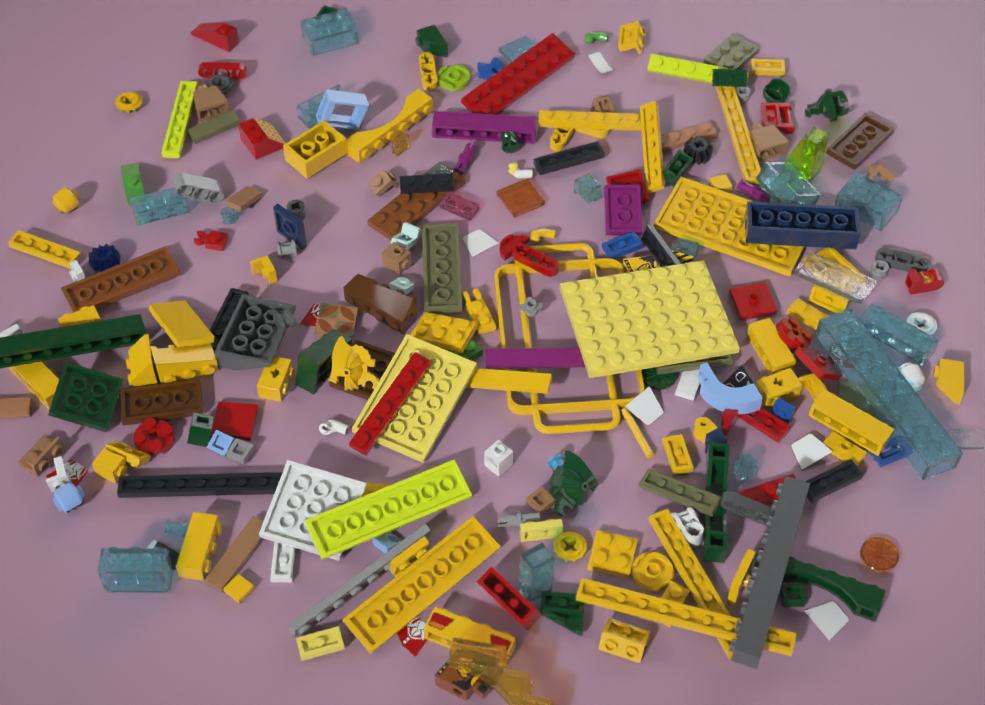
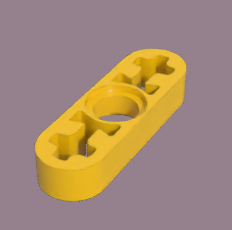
(427, 76)

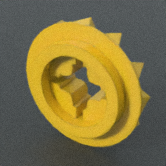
(131, 97)
(570, 538)

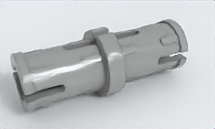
(517, 518)

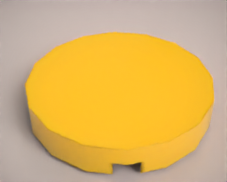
(652, 572)

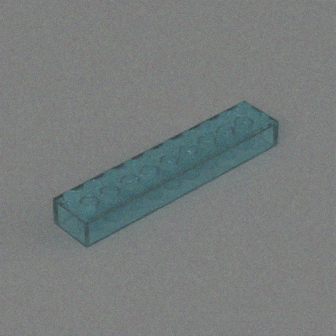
(888, 394)

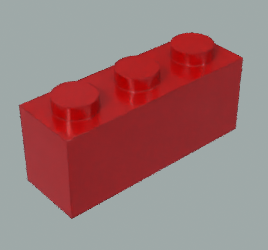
(509, 598)

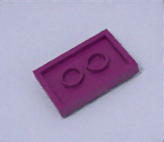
(622, 209)

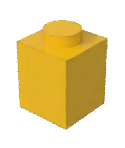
(109, 466)

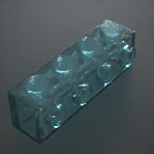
(899, 334)

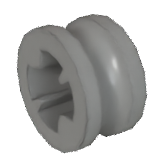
(743, 93)
(882, 270)

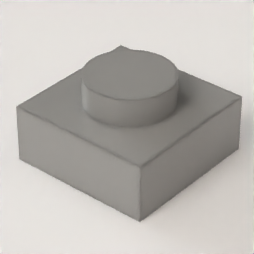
(240, 451)

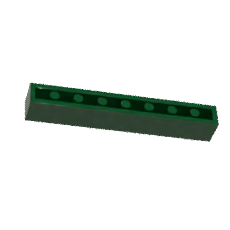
(70, 340)

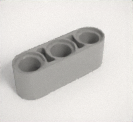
(198, 187)

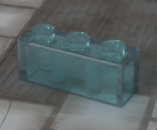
(158, 206)
(535, 572)

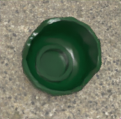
(776, 91)

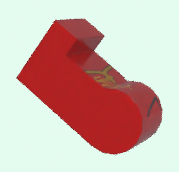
(923, 281)

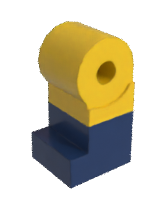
(708, 432)

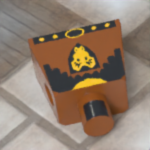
(460, 682)

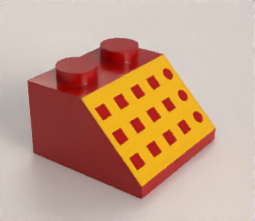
(260, 137)

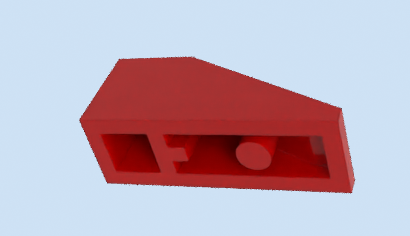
(217, 34)

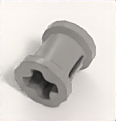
(286, 248)

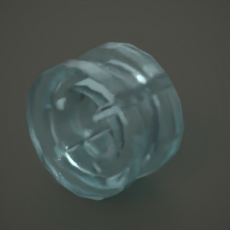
(225, 212)

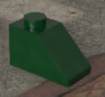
(432, 41)

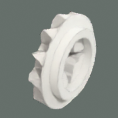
(919, 318)

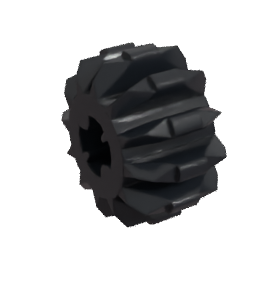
(698, 149)

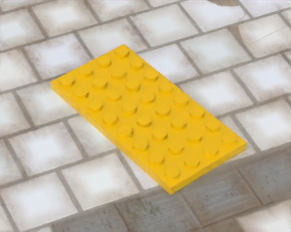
(718, 223)

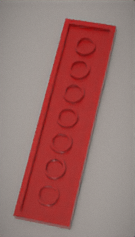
(519, 77)

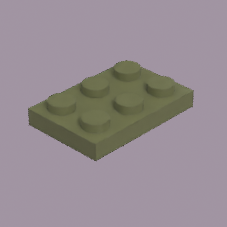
(732, 53)

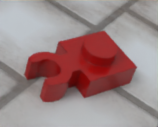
(213, 240)

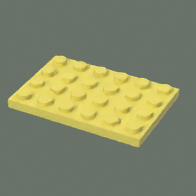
(430, 403)

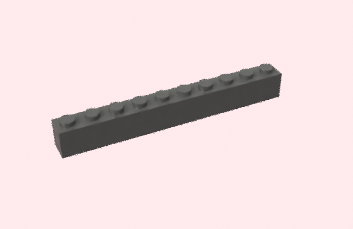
(770, 573)

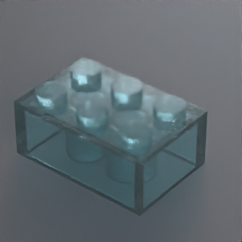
(329, 32)
(787, 184)
(874, 202)
(135, 570)

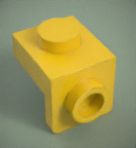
(812, 384)

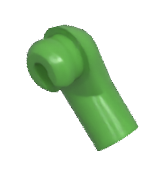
(596, 36)

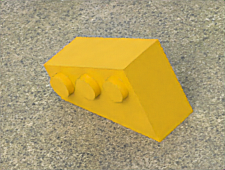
(184, 363)

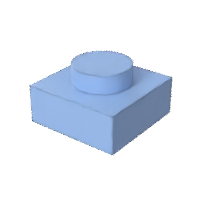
(220, 443)

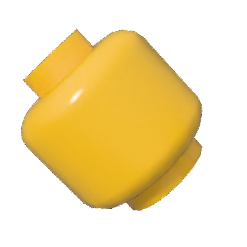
(66, 200)

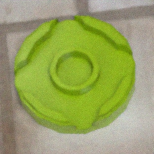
(453, 77)

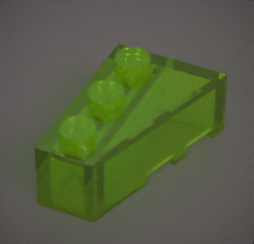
(809, 153)

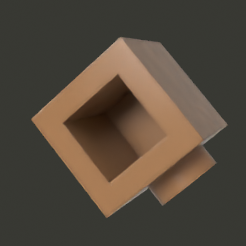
(396, 258)

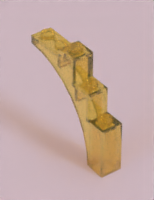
(489, 664)

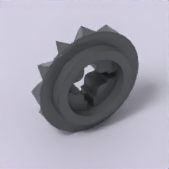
(227, 82)

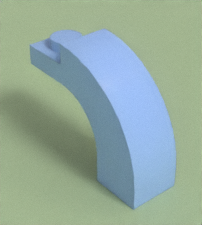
(744, 399)

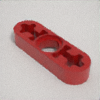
(210, 66)
(545, 265)

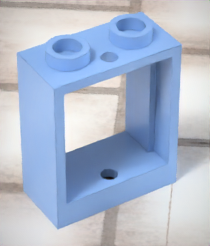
(343, 122)

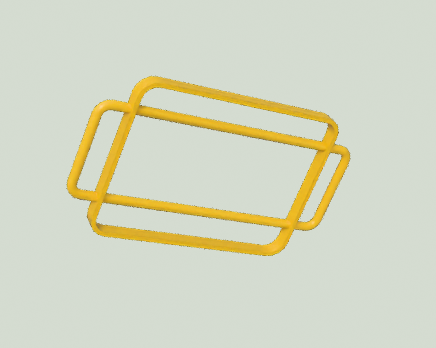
(535, 408)

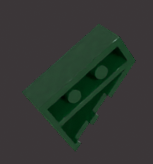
(316, 361)

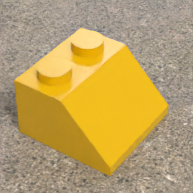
(141, 364)

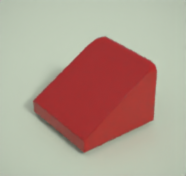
(728, 420)

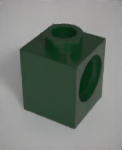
(200, 429)

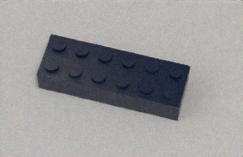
(802, 225)

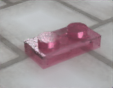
(459, 206)

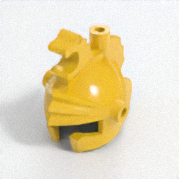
(352, 364)

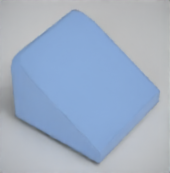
(386, 542)

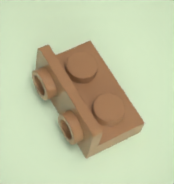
(883, 173)
(41, 455)

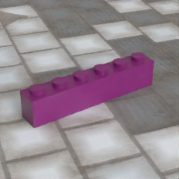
(482, 126)

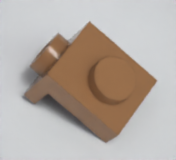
(383, 182)

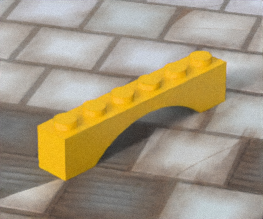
(365, 143)

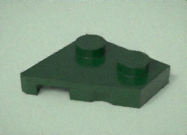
(563, 610)

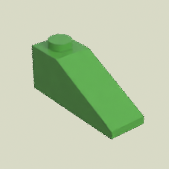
(132, 181)

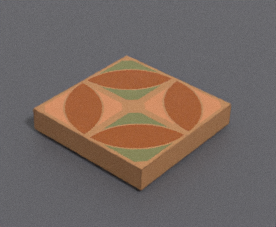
(336, 317)

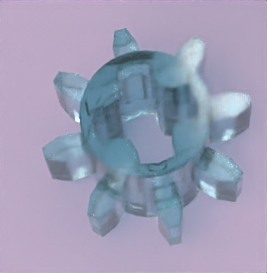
(746, 466)

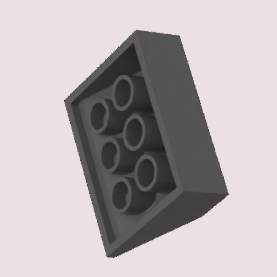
(251, 334)

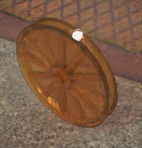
(879, 554)

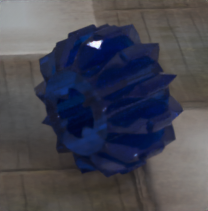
(104, 257)

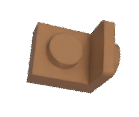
(603, 104)

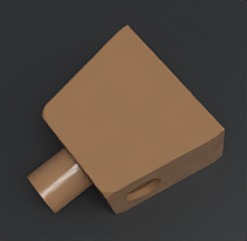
(209, 102)
(768, 142)

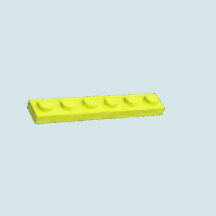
(682, 68)
(179, 120)

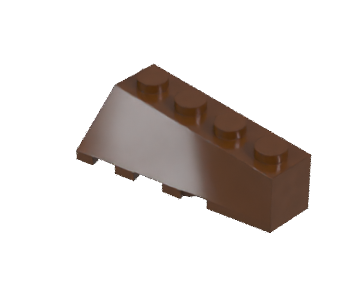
(382, 303)

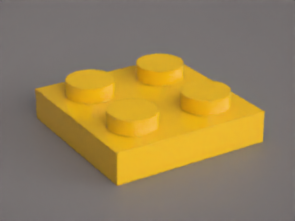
(612, 554)

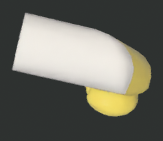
(516, 172)

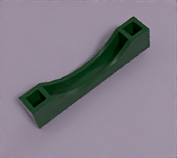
(716, 482)
(861, 598)

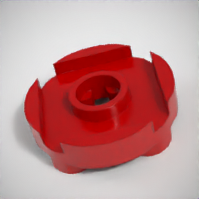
(793, 334)
(150, 428)

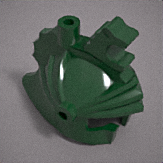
(829, 105)
(571, 483)

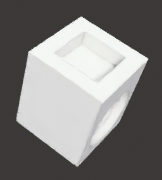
(498, 458)

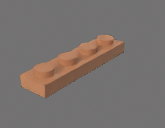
(679, 137)

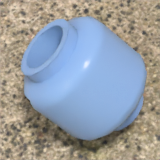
(68, 497)

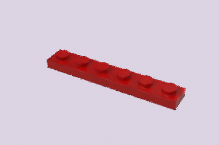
(390, 404)

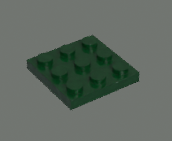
(85, 397)

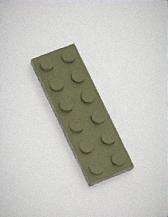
(441, 268)

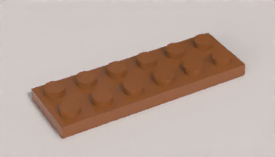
(409, 209)
(122, 280)

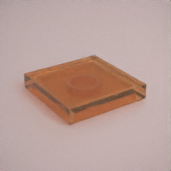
(520, 197)

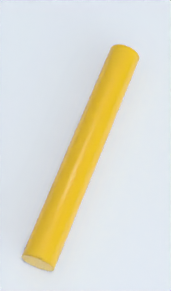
(637, 433)

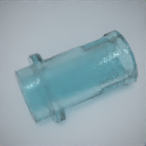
(176, 527)

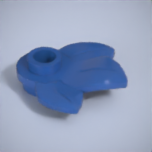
(488, 70)

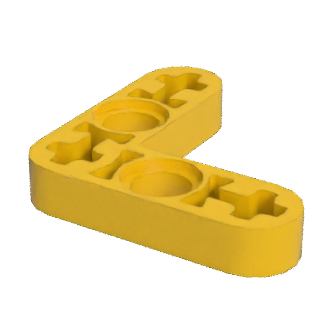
(564, 137)

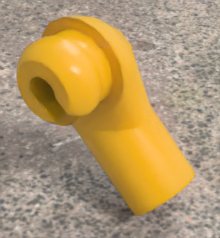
(542, 232)

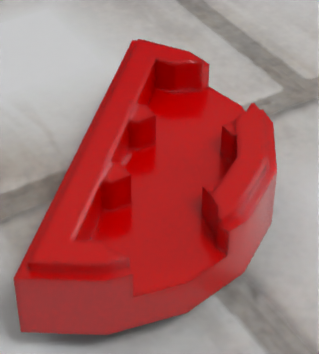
(508, 242)

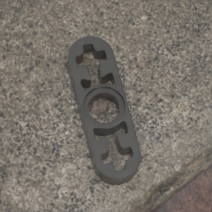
(895, 264)
(746, 507)

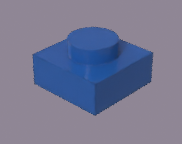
(783, 410)

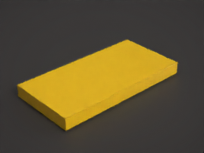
(181, 323)

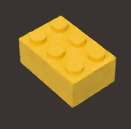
(315, 149)

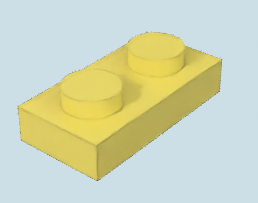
(540, 530)
(320, 643)

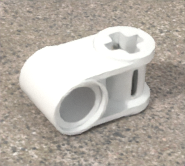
(689, 524)

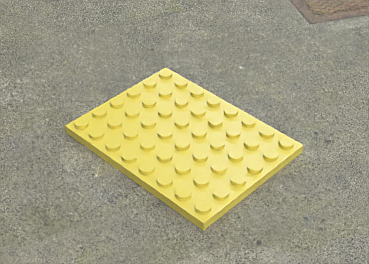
(648, 319)

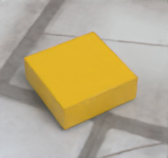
(720, 182)
(238, 588)

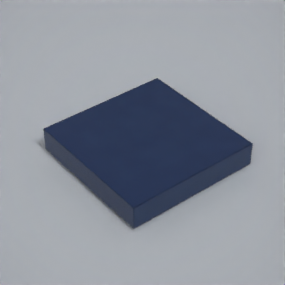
(289, 226)

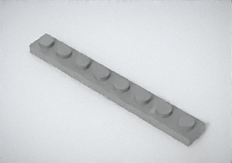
(354, 585)

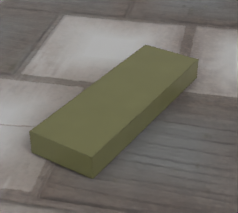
(213, 126)

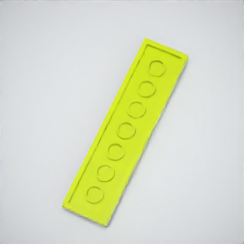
(387, 509)

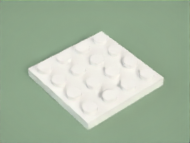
(302, 495)

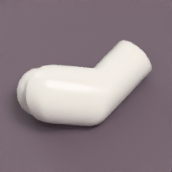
(333, 426)

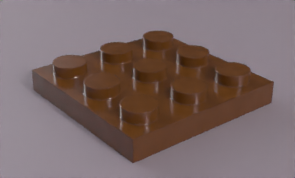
(382, 360)

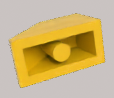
(950, 378)

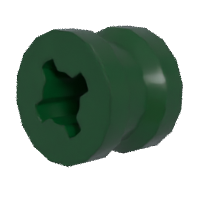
(509, 142)

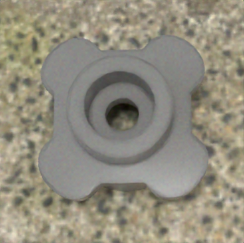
(531, 307)

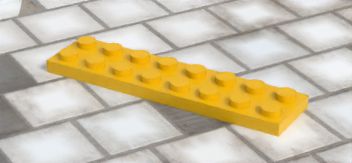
(421, 584)

